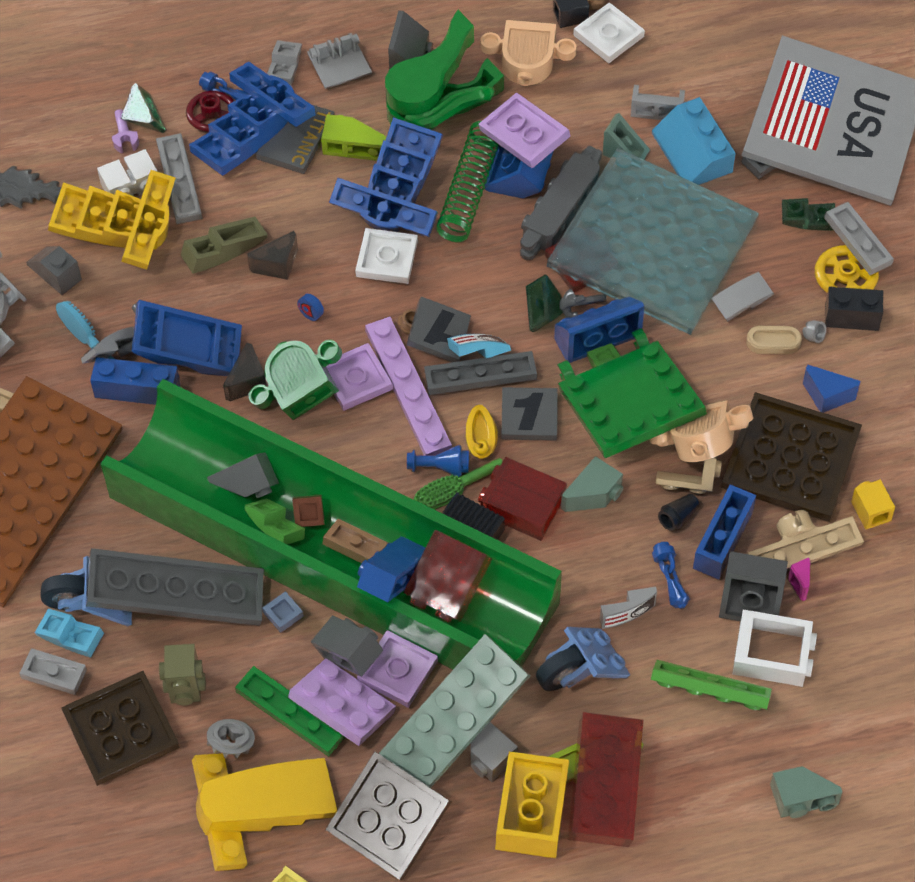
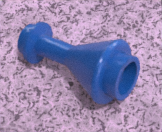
(453, 461)

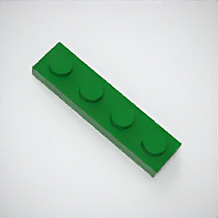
(274, 701)

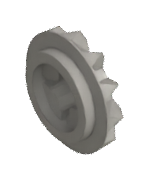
(237, 731)

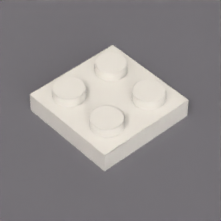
(609, 32)
(386, 256)

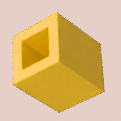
(872, 504)

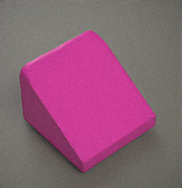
(800, 578)

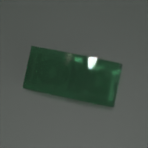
(802, 215)

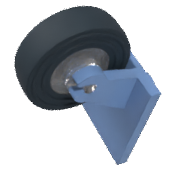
(69, 594)
(578, 658)

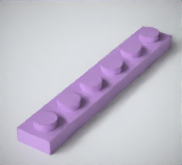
(408, 387)

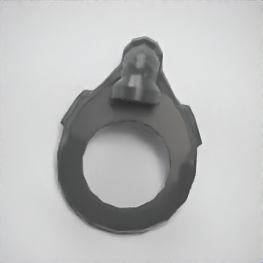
(570, 299)

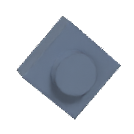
(283, 612)

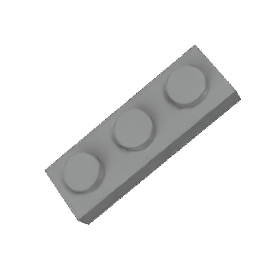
(859, 238)

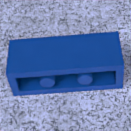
(130, 380)
(724, 531)
(390, 569)

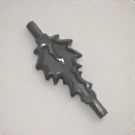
(22, 187)

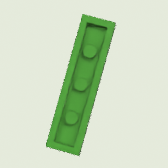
(701, 682)

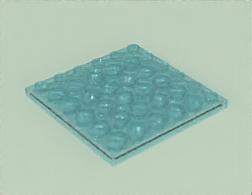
(653, 240)

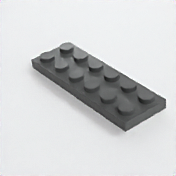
(174, 587)

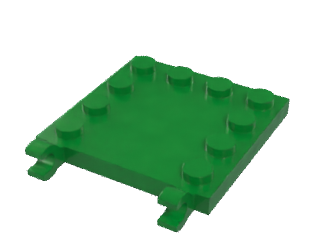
(630, 397)

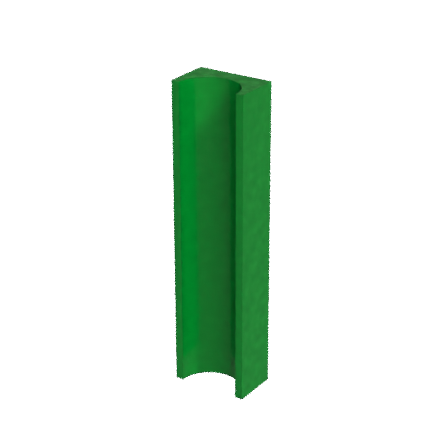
(199, 438)

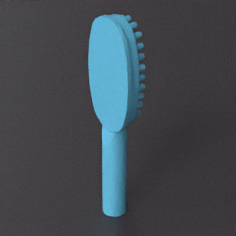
(76, 323)

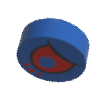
(310, 307)

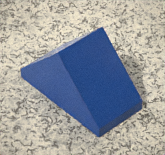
(829, 388)

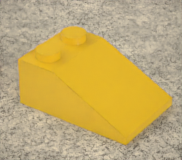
(532, 805)

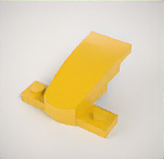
(117, 217)
(256, 801)

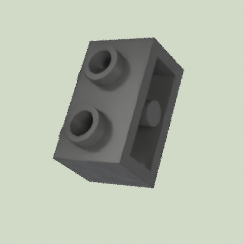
(347, 645)

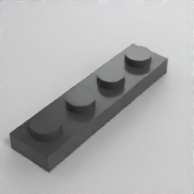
(480, 373)

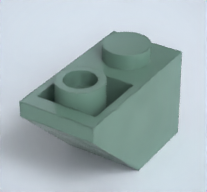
(802, 791)

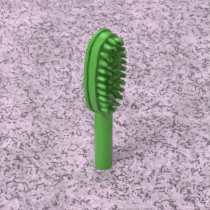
(443, 490)

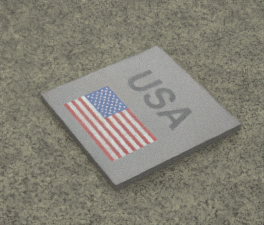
(834, 120)

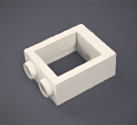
(772, 670)

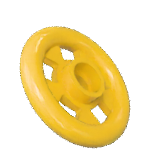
(829, 258)

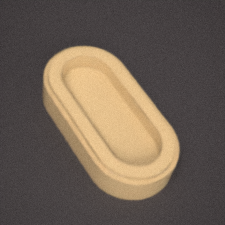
(774, 339)

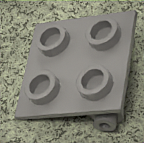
(339, 61)

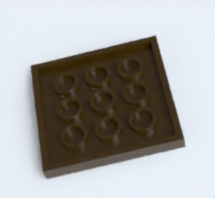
(792, 456)

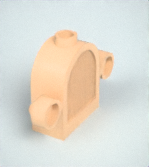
(528, 50)
(708, 434)

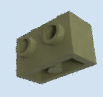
(182, 674)

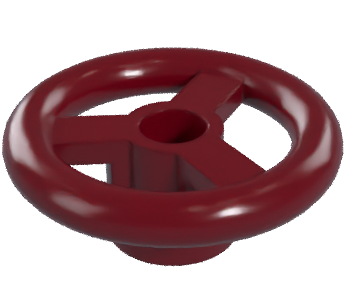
(209, 106)

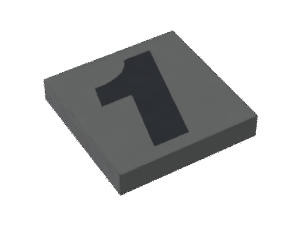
(433, 326)
(529, 413)

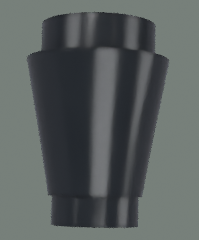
(678, 512)

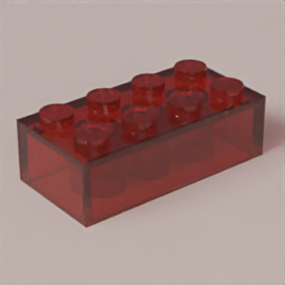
(606, 779)

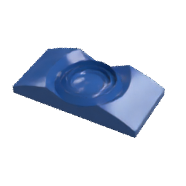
(185, 339)

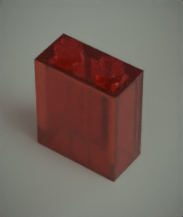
(523, 497)
(447, 577)

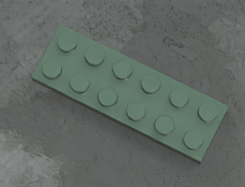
(456, 712)

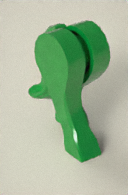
(420, 88)

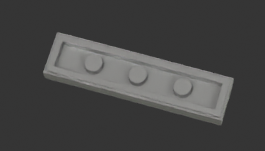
(176, 164)

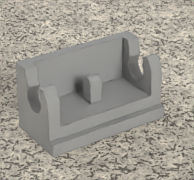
(653, 106)

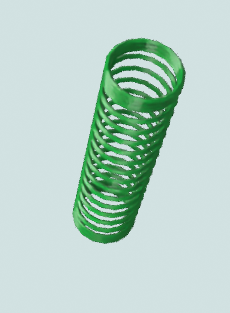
(449, 217)

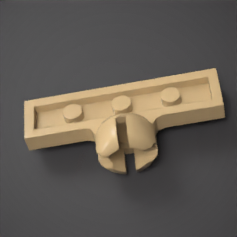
(804, 540)

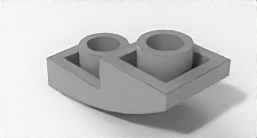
(742, 295)

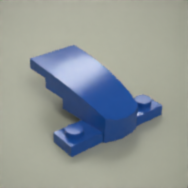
(250, 119)
(395, 182)

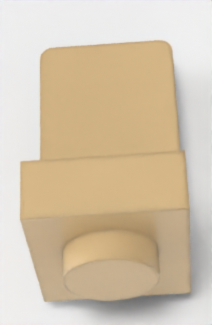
(695, 483)

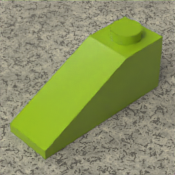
(350, 138)

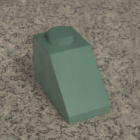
(593, 487)

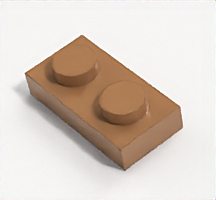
(352, 541)

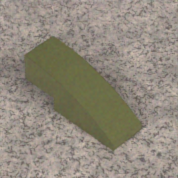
(222, 244)

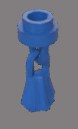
(208, 83)
(677, 595)

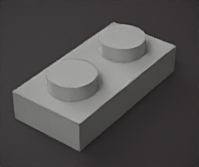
(53, 671)

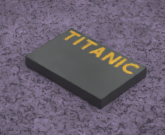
(295, 146)

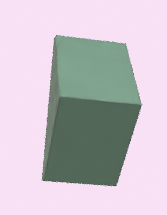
(622, 136)

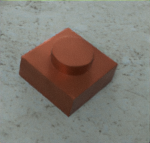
(308, 510)

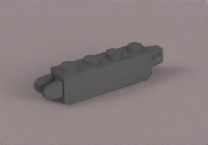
(560, 203)

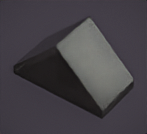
(275, 257)
(244, 375)

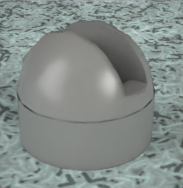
(814, 331)

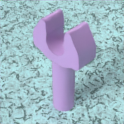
(124, 134)

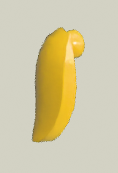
(481, 432)

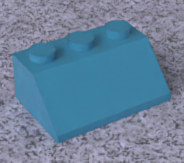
(694, 143)

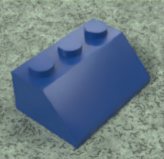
(514, 177)
(599, 328)

